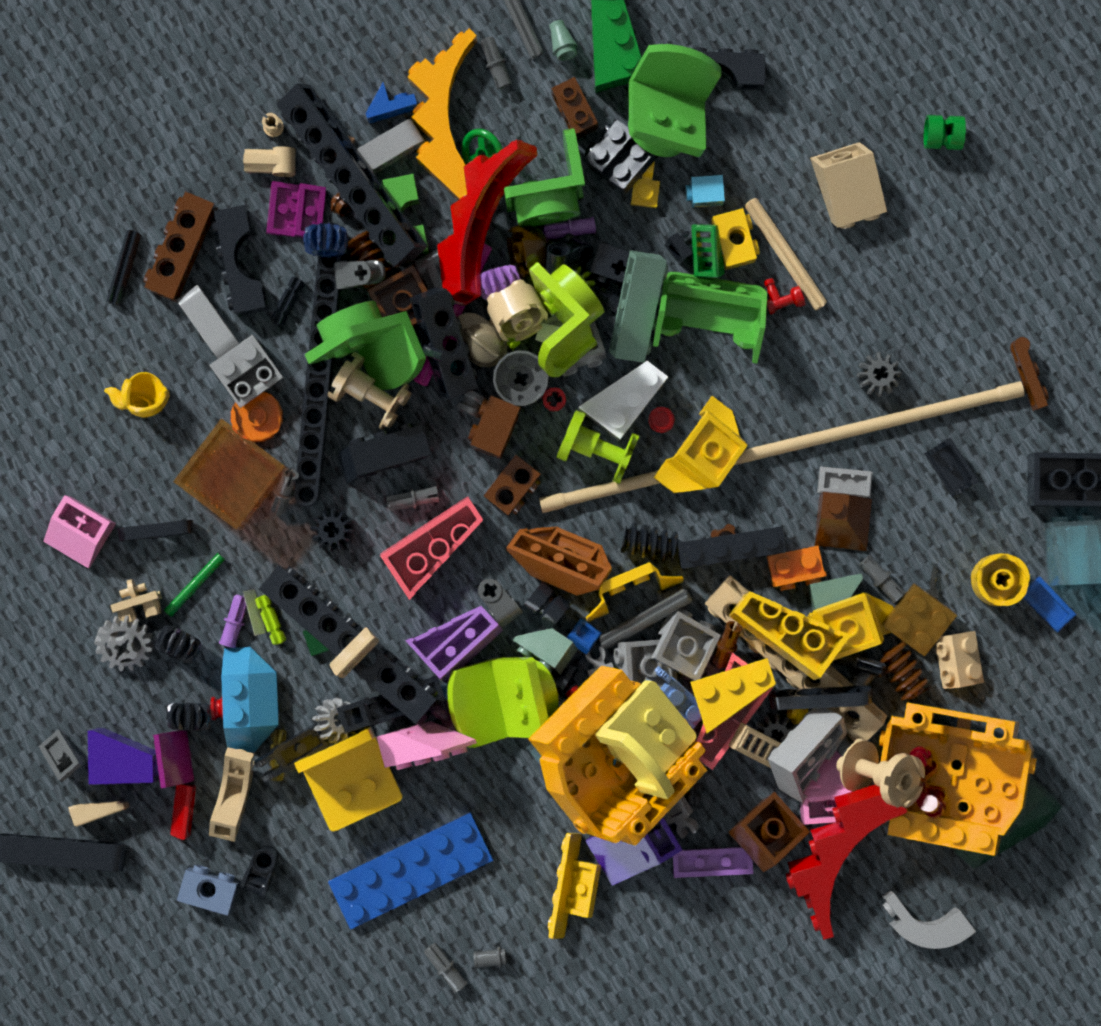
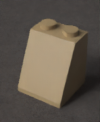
(850, 185)

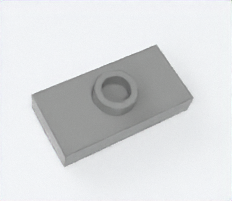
(845, 481)

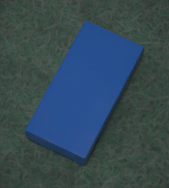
(1048, 604)

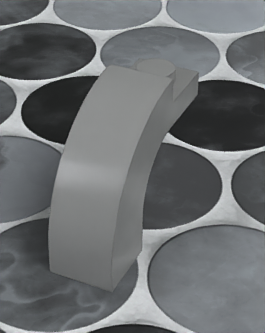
(936, 934)

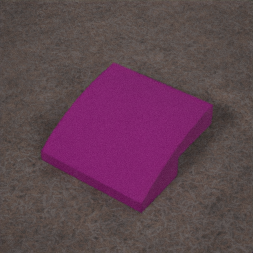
(294, 208)
(173, 758)

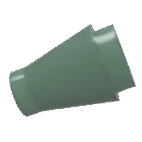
(562, 42)

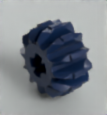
(325, 240)

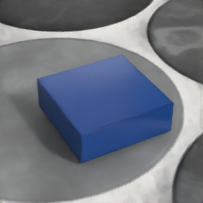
(584, 636)

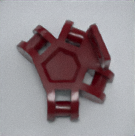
(932, 797)

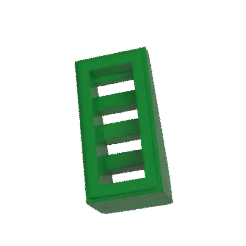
(699, 259)

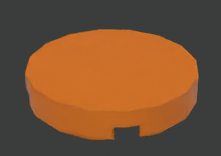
(261, 422)

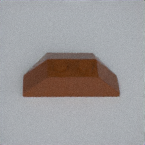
(561, 558)

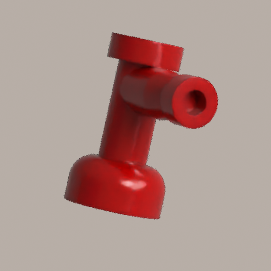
(777, 302)

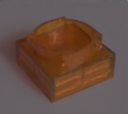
(230, 474)

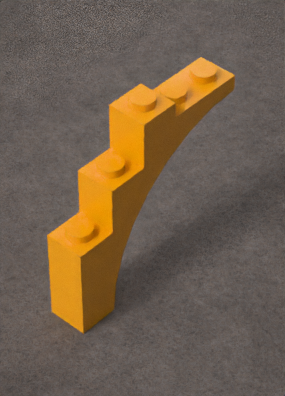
(435, 85)

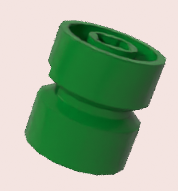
(935, 130)

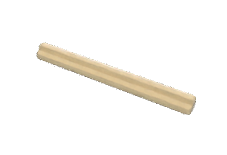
(785, 254)

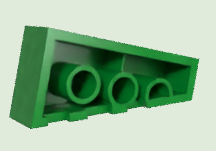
(614, 44)

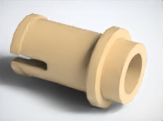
(271, 130)

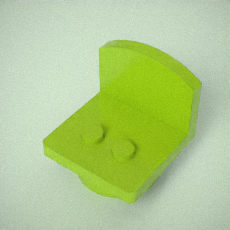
(576, 307)
(501, 698)

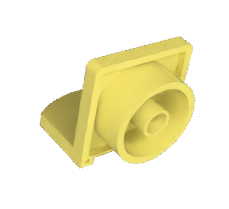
(648, 738)

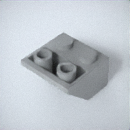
(246, 371)

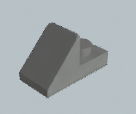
(61, 755)

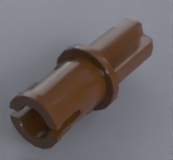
(727, 645)

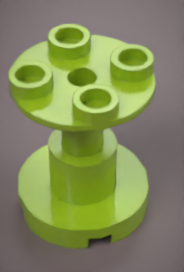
(587, 442)

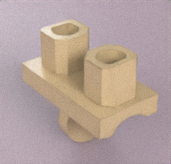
(149, 601)

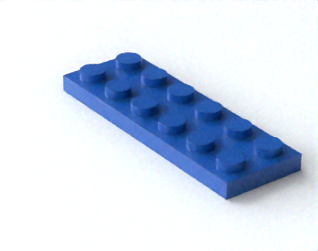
(410, 870)

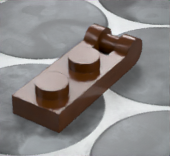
(1028, 373)

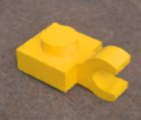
(646, 190)

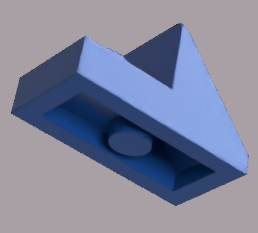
(382, 108)

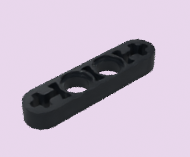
(820, 697)

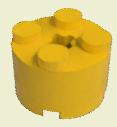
(1014, 585)

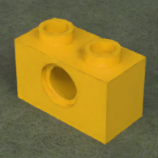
(739, 223)

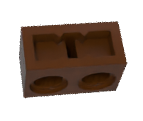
(574, 108)
(507, 481)

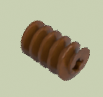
(364, 250)
(904, 672)

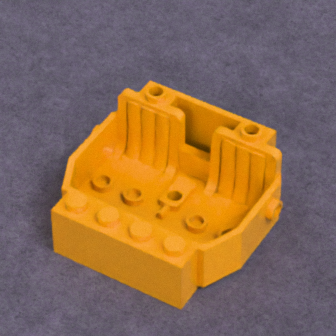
(990, 780)
(585, 782)

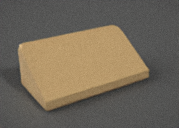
(354, 652)

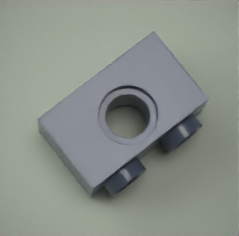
(193, 893)

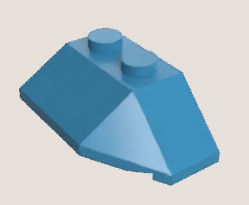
(248, 699)

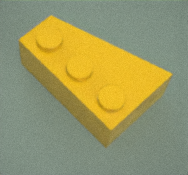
(731, 691)

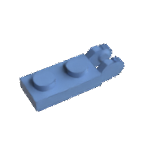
(680, 698)

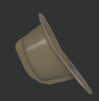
(482, 339)

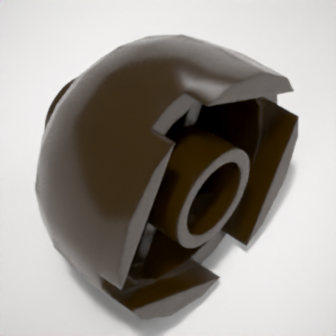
(527, 247)

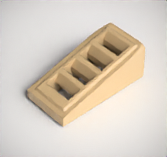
(740, 738)
(89, 812)

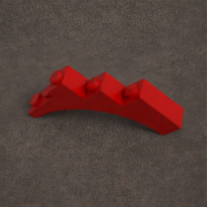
(471, 217)
(815, 875)

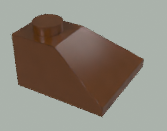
(843, 521)

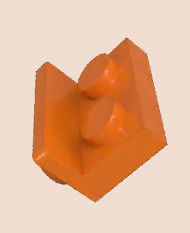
(796, 567)

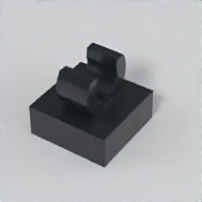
(678, 248)

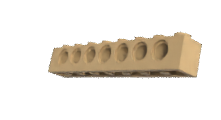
(870, 718)

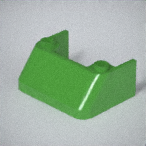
(713, 306)

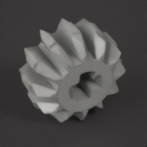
(326, 721)

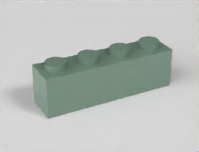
(638, 306)

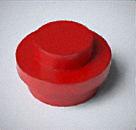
(661, 419)

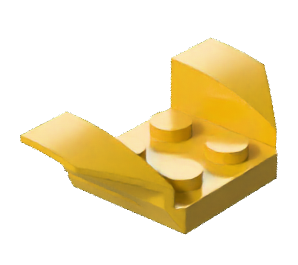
(706, 453)
(636, 575)
(859, 617)

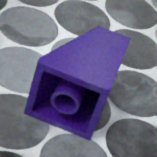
(119, 759)

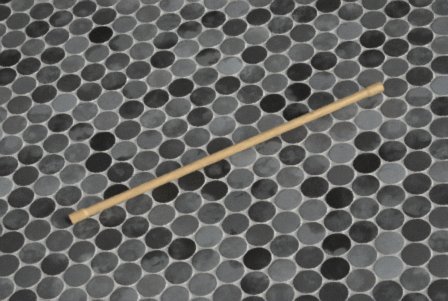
(1001, 394)

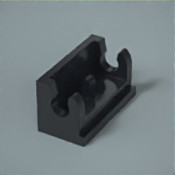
(951, 467)

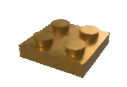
(919, 619)

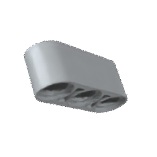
(392, 145)
(207, 321)

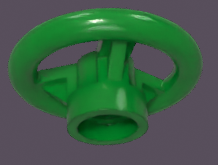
(487, 144)

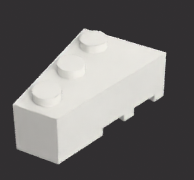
(624, 400)

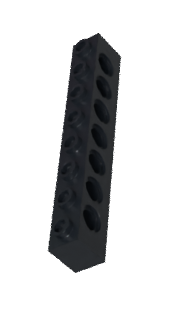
(349, 160)
(277, 588)

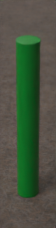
(194, 584)

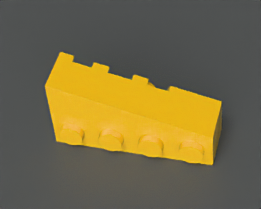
(791, 634)

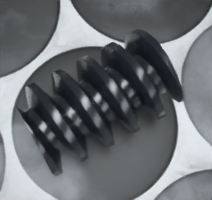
(649, 542)

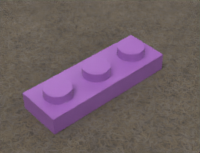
(712, 862)

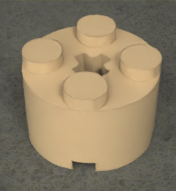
(516, 311)

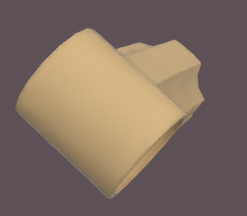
(279, 161)

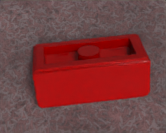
(183, 811)

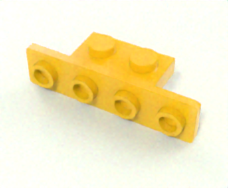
(575, 887)

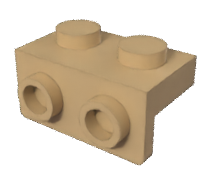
(959, 660)

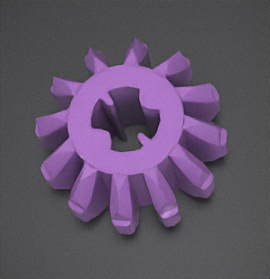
(497, 279)

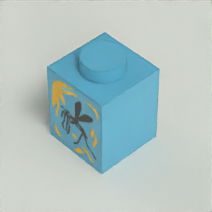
(705, 191)

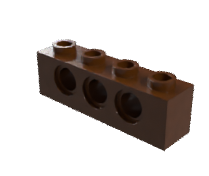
(172, 286)

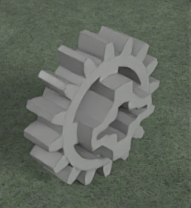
(114, 634)

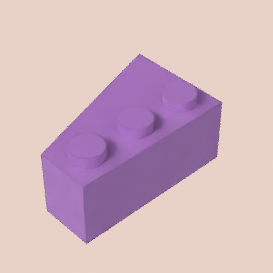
(455, 642)

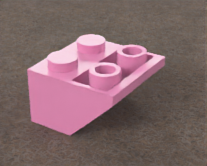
(78, 531)

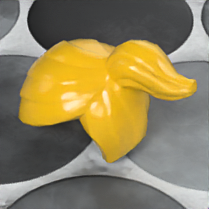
(141, 395)

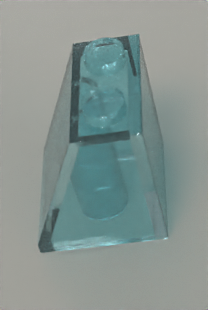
(1073, 551)

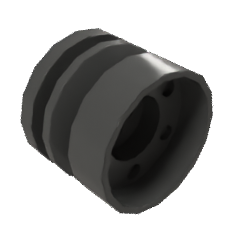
(506, 372)

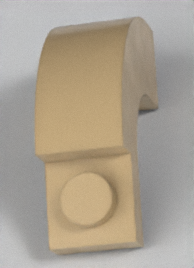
(232, 795)

